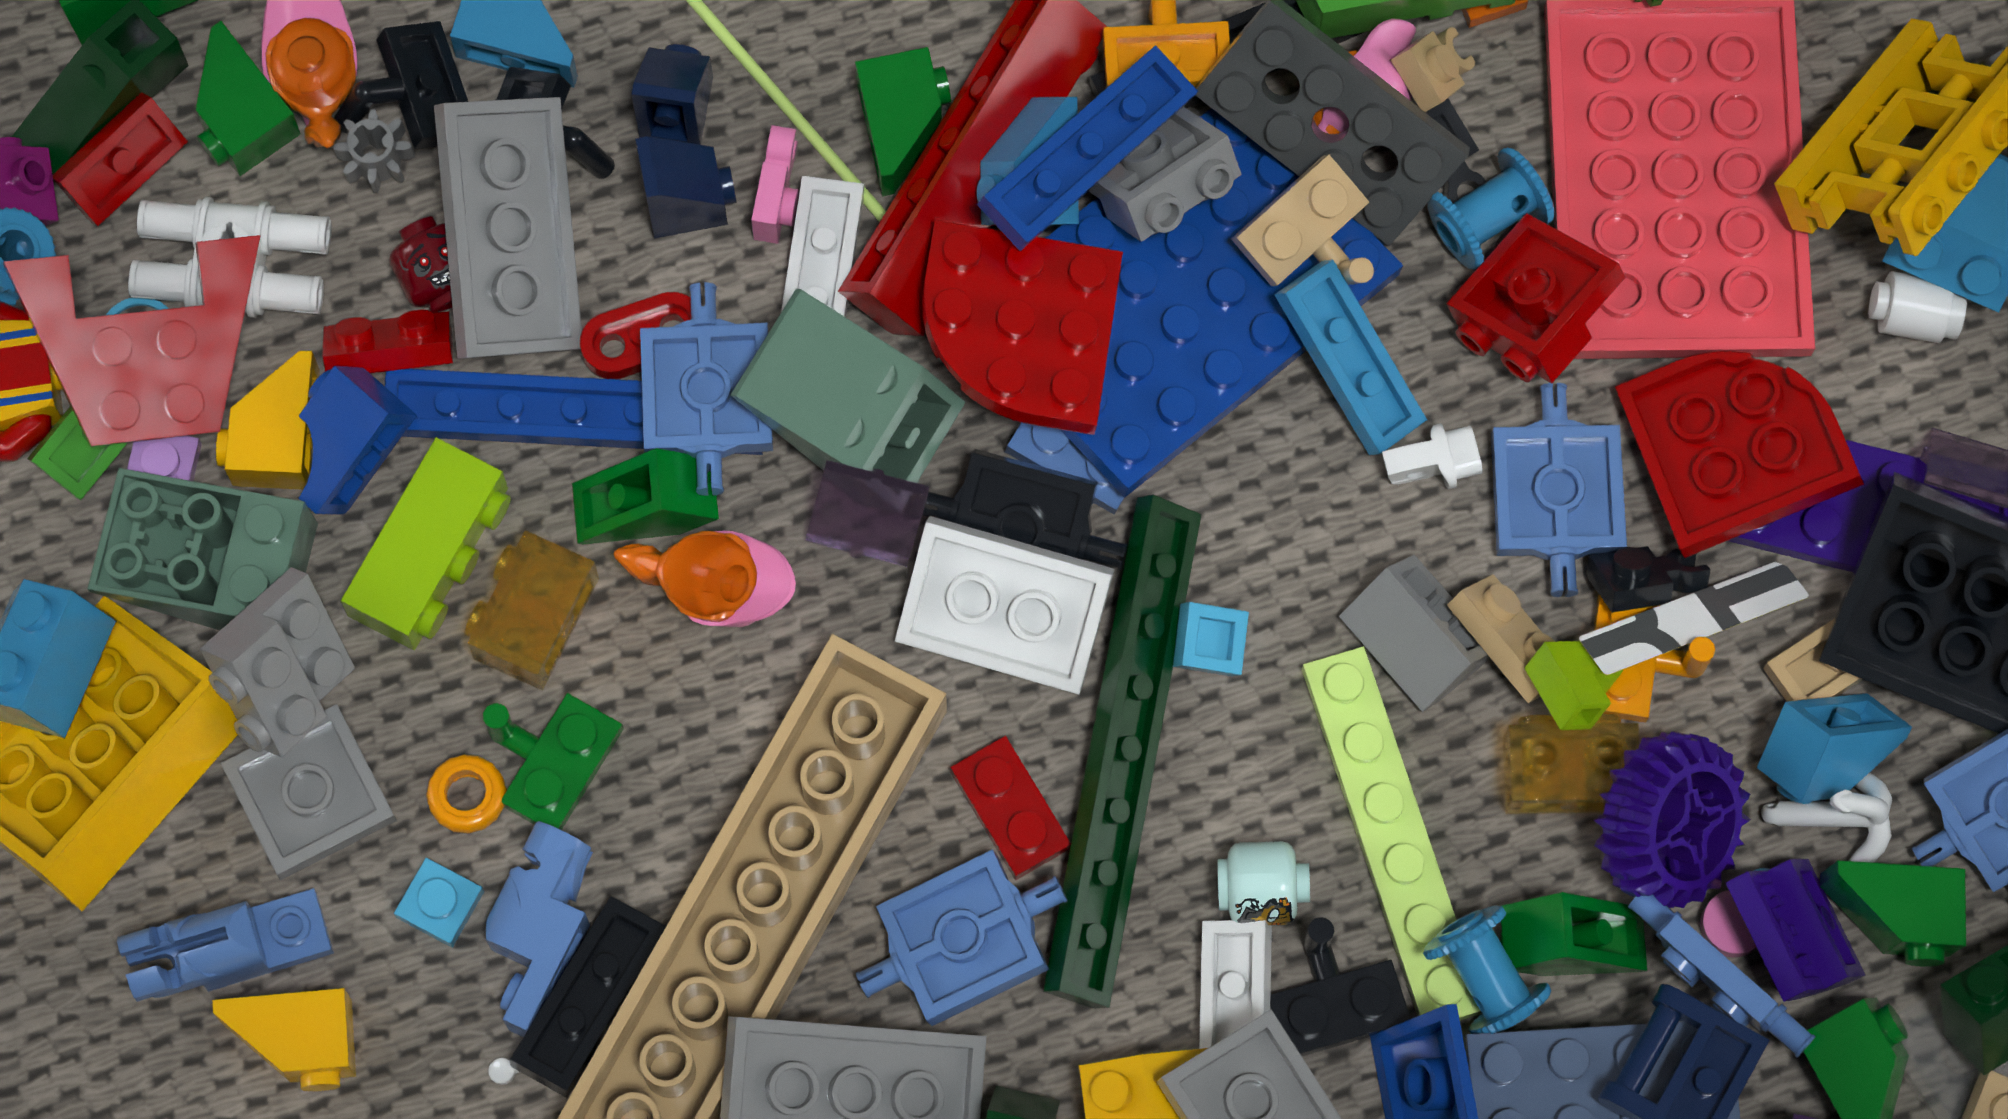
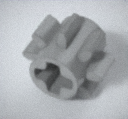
(370, 165)

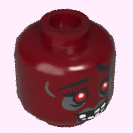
(423, 265)

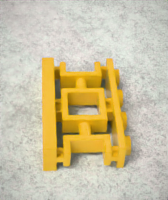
(1873, 122)

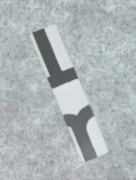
(1692, 617)

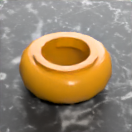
(474, 819)

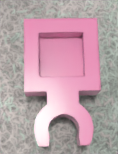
(775, 200)

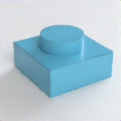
(1210, 639)
(439, 902)

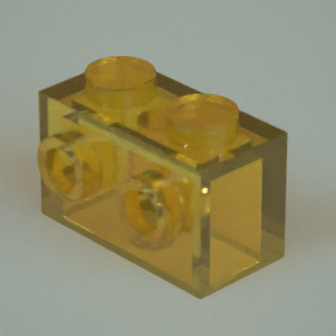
(531, 609)
(1563, 768)

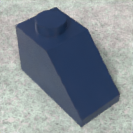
(672, 93)
(683, 186)

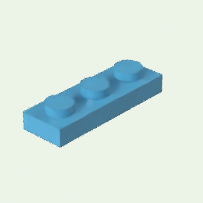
(1350, 357)

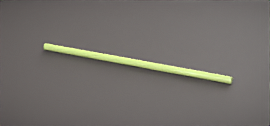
(783, 103)

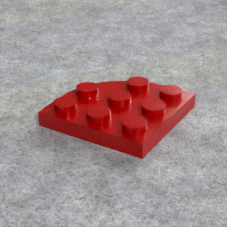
(1022, 325)
(1735, 444)

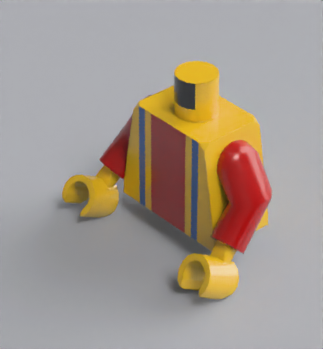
(27, 386)

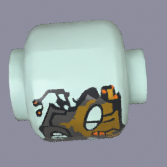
(1262, 883)

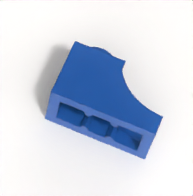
(352, 432)

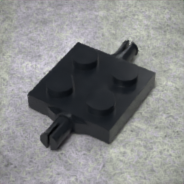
(1028, 507)

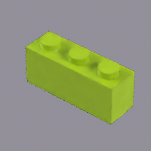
(427, 545)

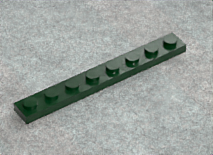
(1122, 753)

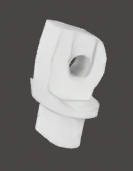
(1447, 453)

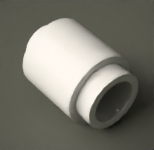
(1916, 308)

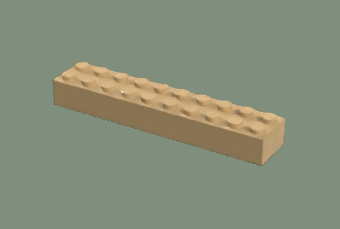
(764, 887)

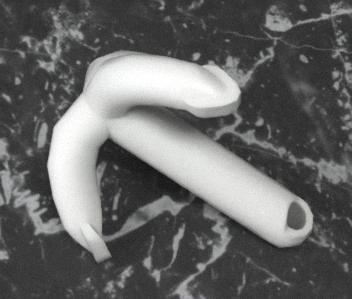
(1843, 810)

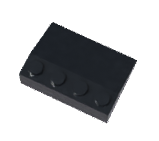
(1930, 604)

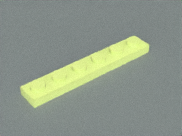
(1387, 824)

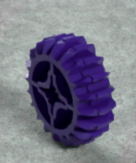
(1672, 818)

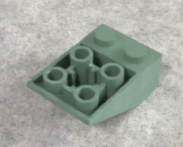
(846, 393)
(196, 546)

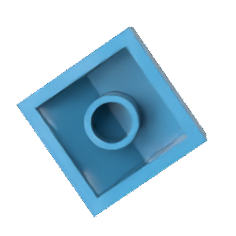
(1971, 246)
(48, 655)

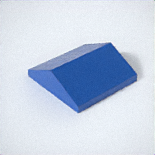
(1425, 1068)

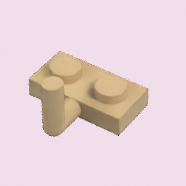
(1303, 224)

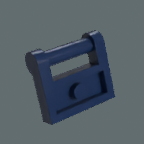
(1708, 1074)

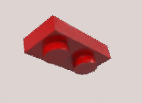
(119, 159)
(391, 343)
(1010, 807)

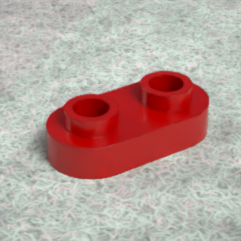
(624, 326)

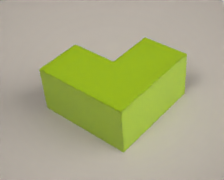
(1570, 684)

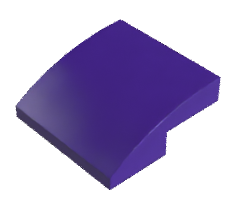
(1795, 929)

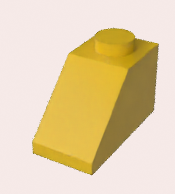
(265, 435)
(297, 1033)

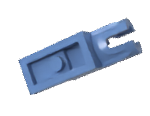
(536, 924)
(226, 945)

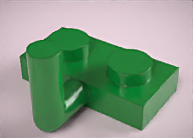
(556, 764)

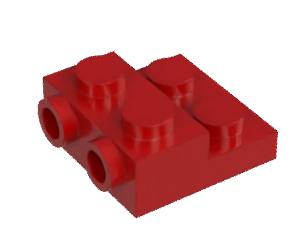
(1534, 299)

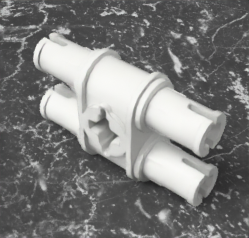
(222, 221)

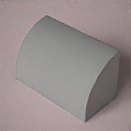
(1414, 632)

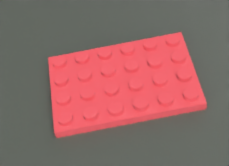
(1669, 165)

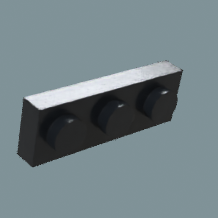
(587, 997)

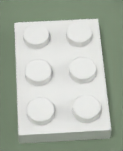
(1004, 605)

